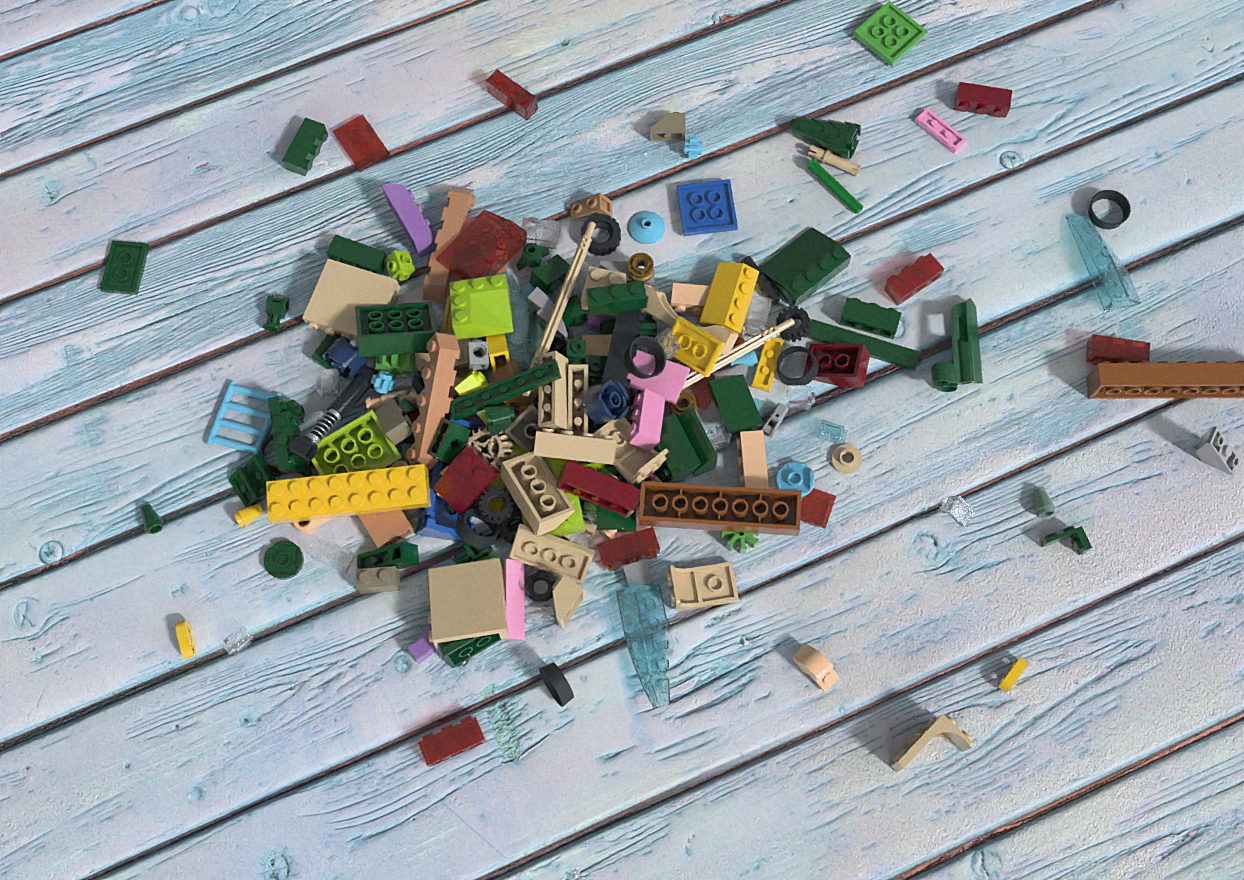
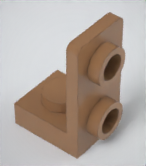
(590, 205)

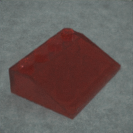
(483, 246)

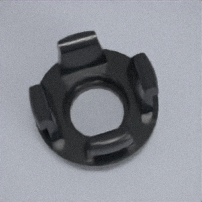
(534, 576)

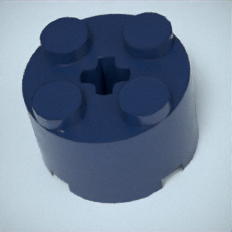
(344, 357)
(606, 402)

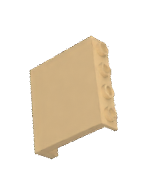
(338, 293)
(466, 601)

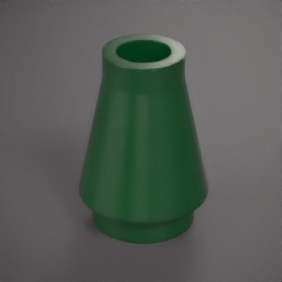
(151, 520)

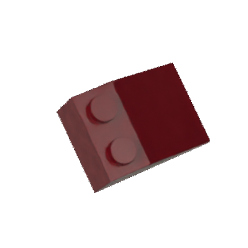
(840, 364)
(466, 479)

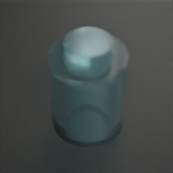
(832, 432)

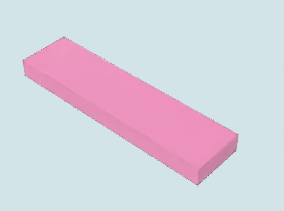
(515, 598)

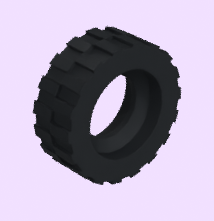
(615, 234)

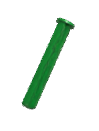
(834, 186)

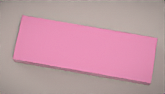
(940, 130)

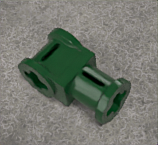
(276, 310)
(471, 553)

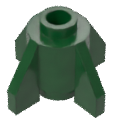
(532, 256)
(499, 417)

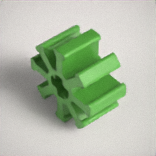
(395, 363)
(740, 539)

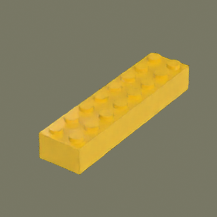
(348, 494)

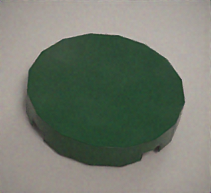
(283, 560)

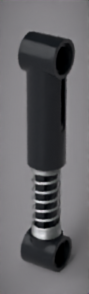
(306, 446)

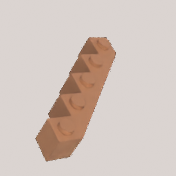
(454, 221)
(434, 398)

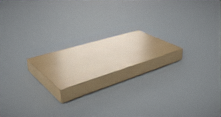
(551, 554)

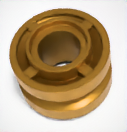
(644, 260)
(684, 397)

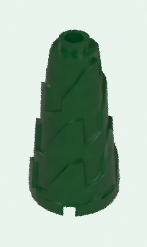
(829, 135)

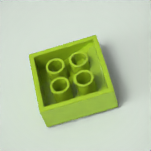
(481, 307)

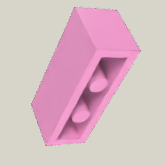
(647, 420)

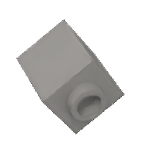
(474, 362)

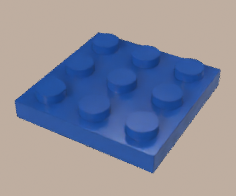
(707, 207)

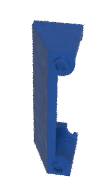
(435, 520)

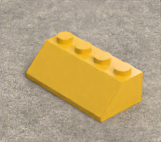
(729, 296)

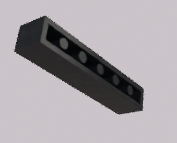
(624, 333)

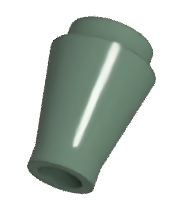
(1043, 503)

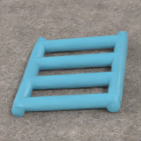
(226, 404)

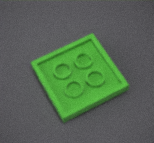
(890, 33)

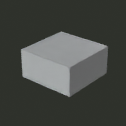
(638, 573)

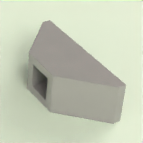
(1217, 452)

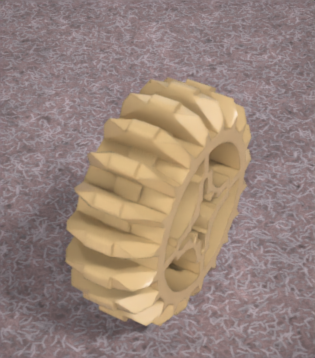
(497, 441)

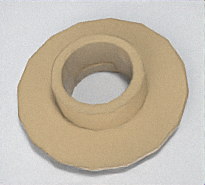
(845, 467)

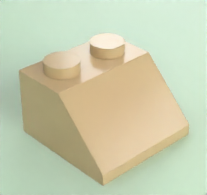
(567, 599)

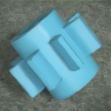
(693, 147)
(383, 382)

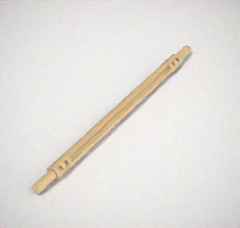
(564, 295)
(739, 351)

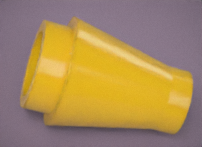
(248, 514)

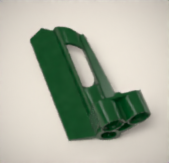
(965, 351)

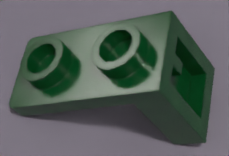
(1079, 539)

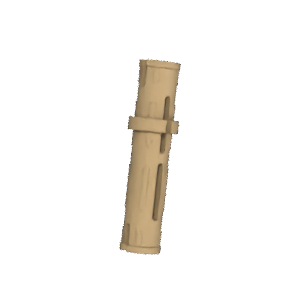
(834, 160)

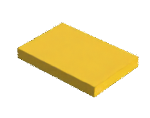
(698, 347)

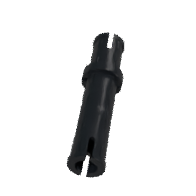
(765, 285)

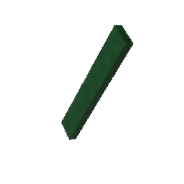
(877, 348)
(505, 389)

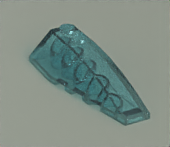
(1104, 267)
(527, 332)
(644, 630)

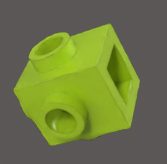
(399, 265)

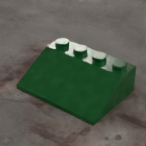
(805, 266)
(394, 328)

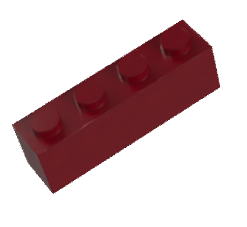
(598, 488)

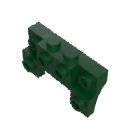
(576, 354)
(285, 423)

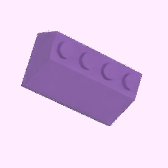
(410, 218)

